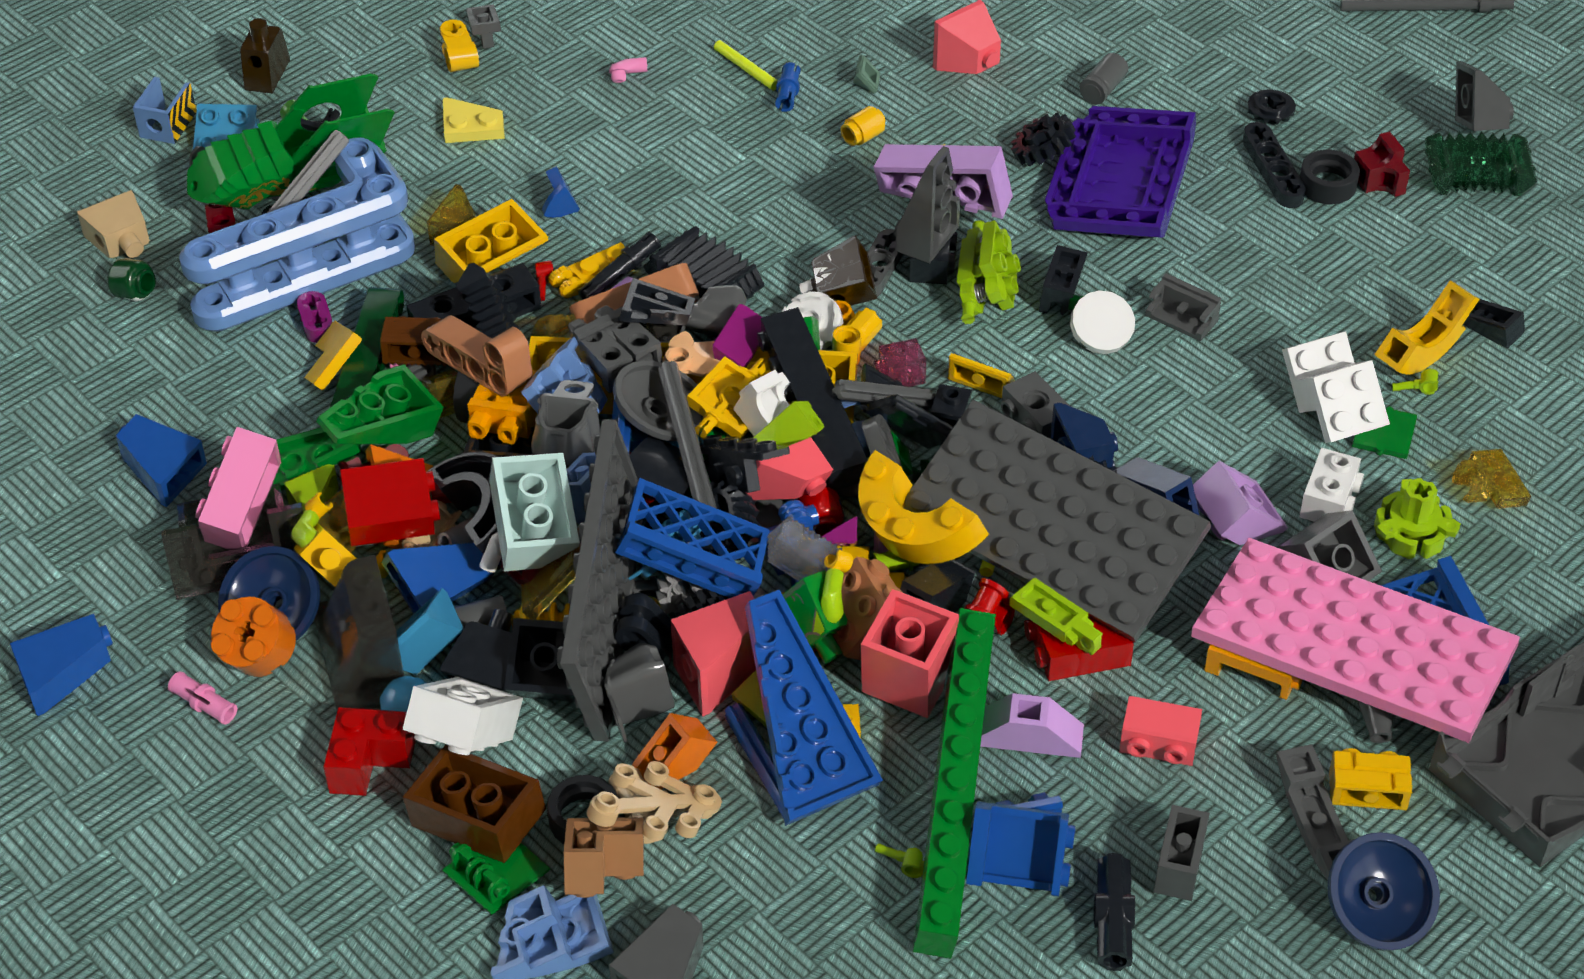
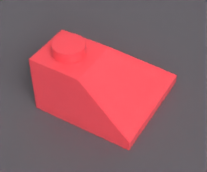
(966, 41)
(793, 474)

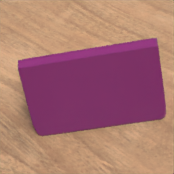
(739, 337)
(844, 534)

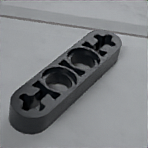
(1268, 165)

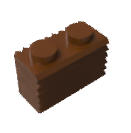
(403, 342)

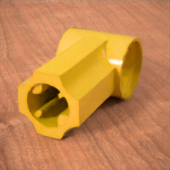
(857, 332)

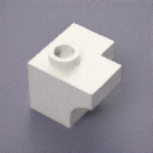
(762, 401)

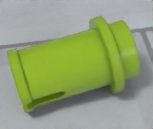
(894, 562)

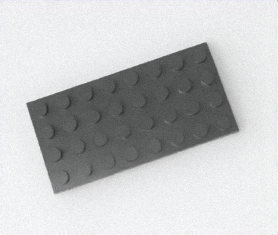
(1062, 518)
(599, 581)

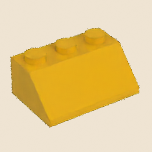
(487, 240)

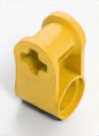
(458, 47)

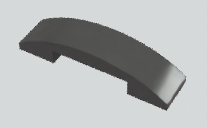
(1311, 804)

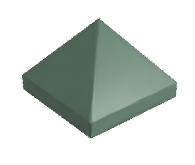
(866, 75)

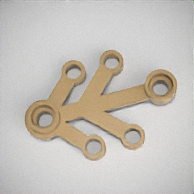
(699, 800)

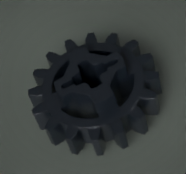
(1043, 139)

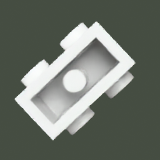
(1331, 485)

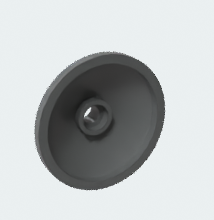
(643, 400)

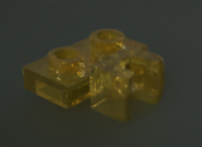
(1491, 476)

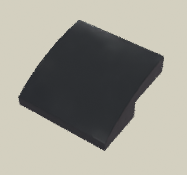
(661, 464)

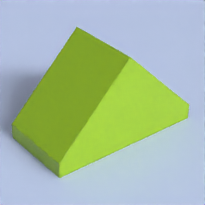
(308, 485)

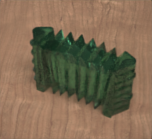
(1480, 161)

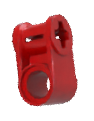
(995, 600)

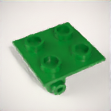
(492, 881)

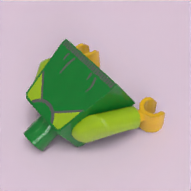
(819, 605)

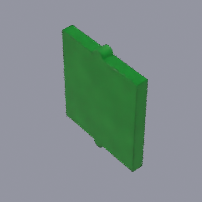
(1389, 439)

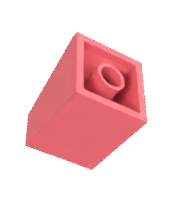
(713, 651)
(908, 653)

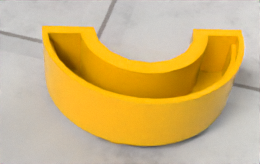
(913, 536)

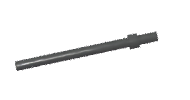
(1398, 5)

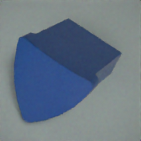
(561, 200)

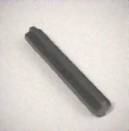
(871, 392)

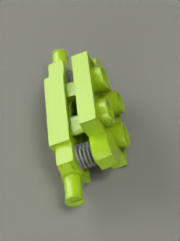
(986, 269)

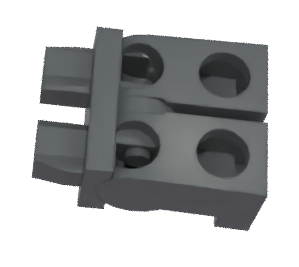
(613, 344)

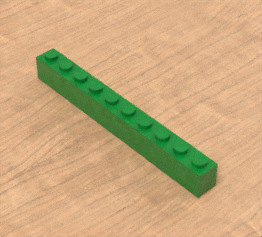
(954, 786)

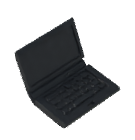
(903, 415)

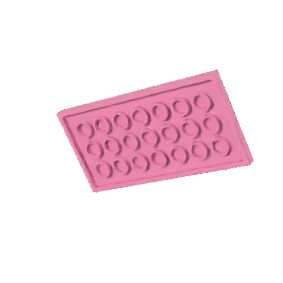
(1357, 638)

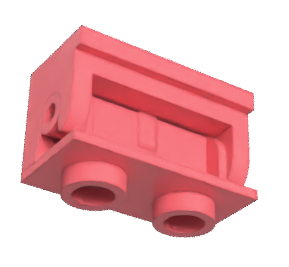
(1160, 730)

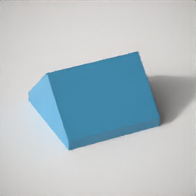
(428, 632)

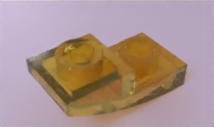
(553, 325)

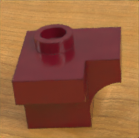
(1383, 166)

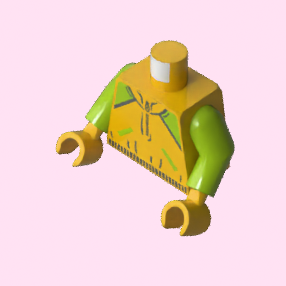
(320, 547)

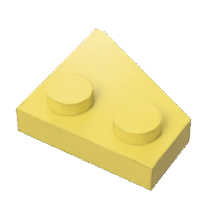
(471, 122)

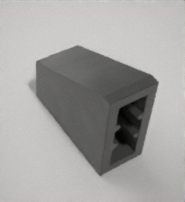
(664, 950)

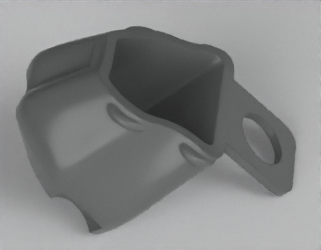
(715, 309)
(566, 422)
(637, 686)

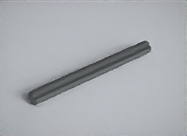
(686, 434)

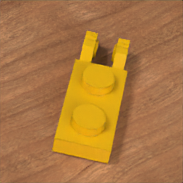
(581, 272)

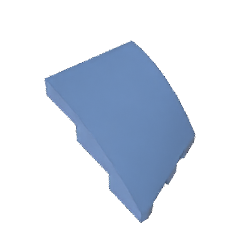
(562, 366)
(550, 935)

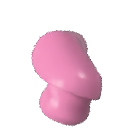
(632, 65)

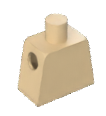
(115, 226)

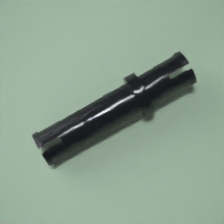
(629, 260)

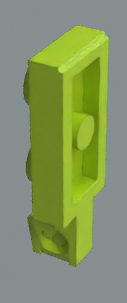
(1057, 615)

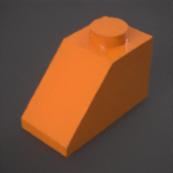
(679, 744)

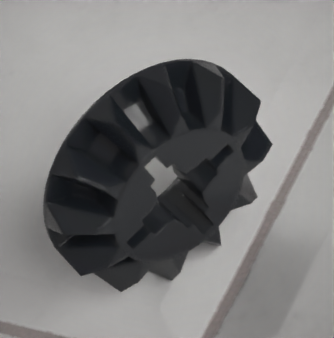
(1281, 103)

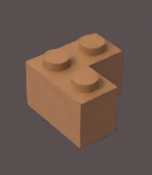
(599, 852)

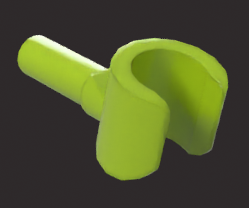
(1427, 383)
(911, 859)

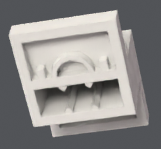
(1335, 387)

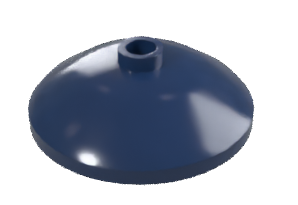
(275, 575)
(1403, 887)

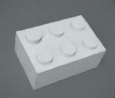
(462, 715)

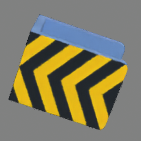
(173, 120)

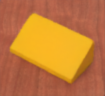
(978, 375)

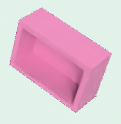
(238, 489)

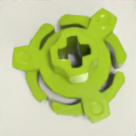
(1413, 516)

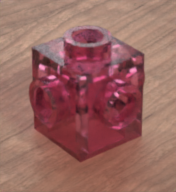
(903, 362)

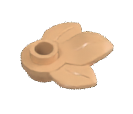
(691, 356)

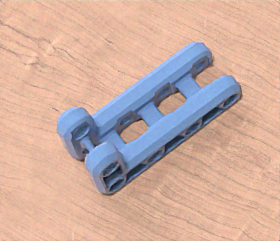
(362, 210)

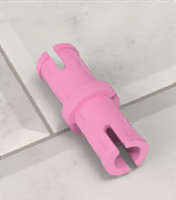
(216, 707)

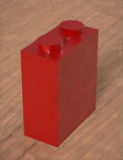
(389, 501)
(1068, 661)

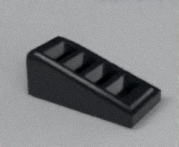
(1500, 324)

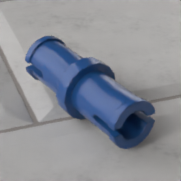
(787, 87)

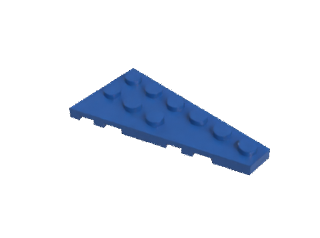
(809, 732)

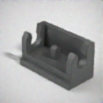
(1183, 307)

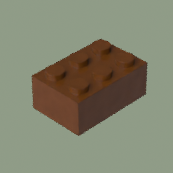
(475, 803)

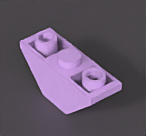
(1032, 726)

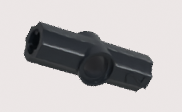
(1114, 912)

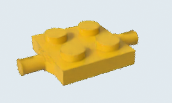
(718, 395)

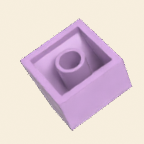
(1236, 505)

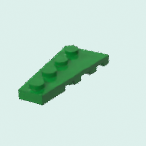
(308, 452)

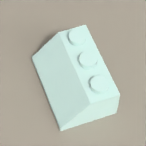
(532, 510)

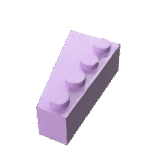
(977, 170)

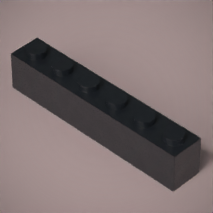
(796, 355)

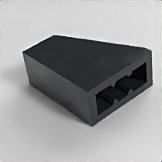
(941, 584)

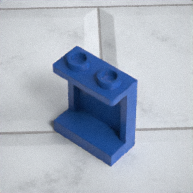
(1019, 847)

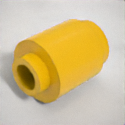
(863, 126)

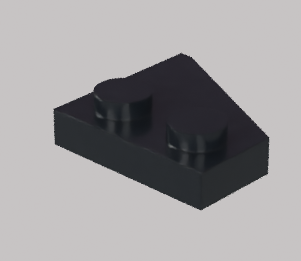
(655, 305)

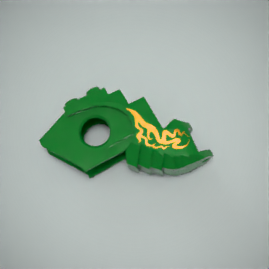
(269, 157)

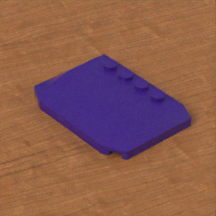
(1121, 171)

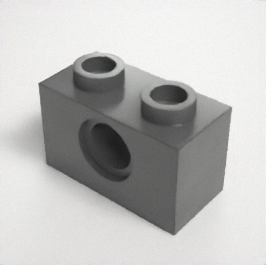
(1031, 402)
(1181, 852)

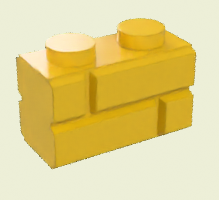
(1370, 779)

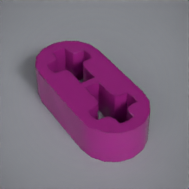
(309, 318)

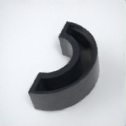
(466, 484)

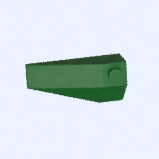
(384, 411)

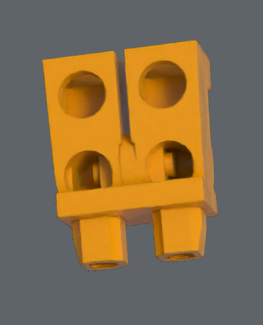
(506, 415)

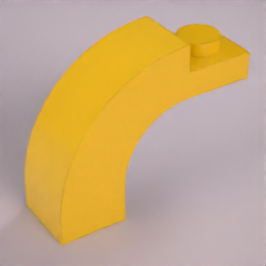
(1433, 336)

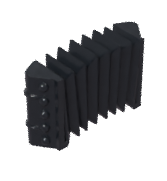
(707, 262)
(486, 301)

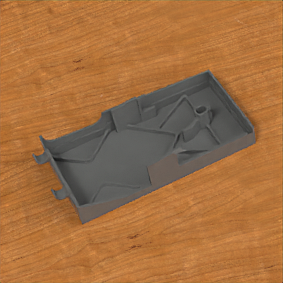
(1526, 761)

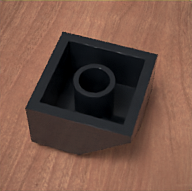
(533, 661)

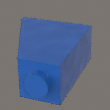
(160, 456)
(425, 570)
(61, 659)

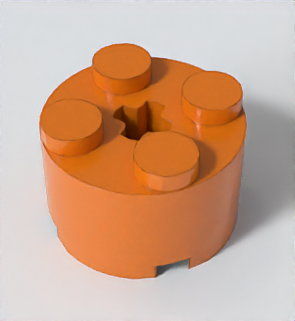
(252, 636)

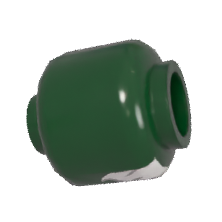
(131, 279)

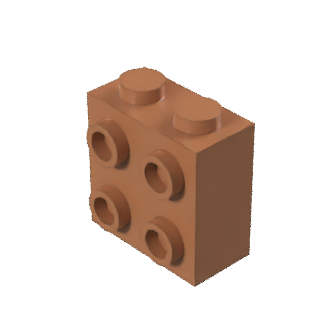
(863, 595)

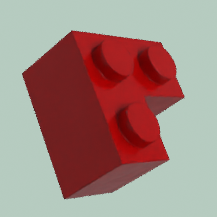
(362, 741)

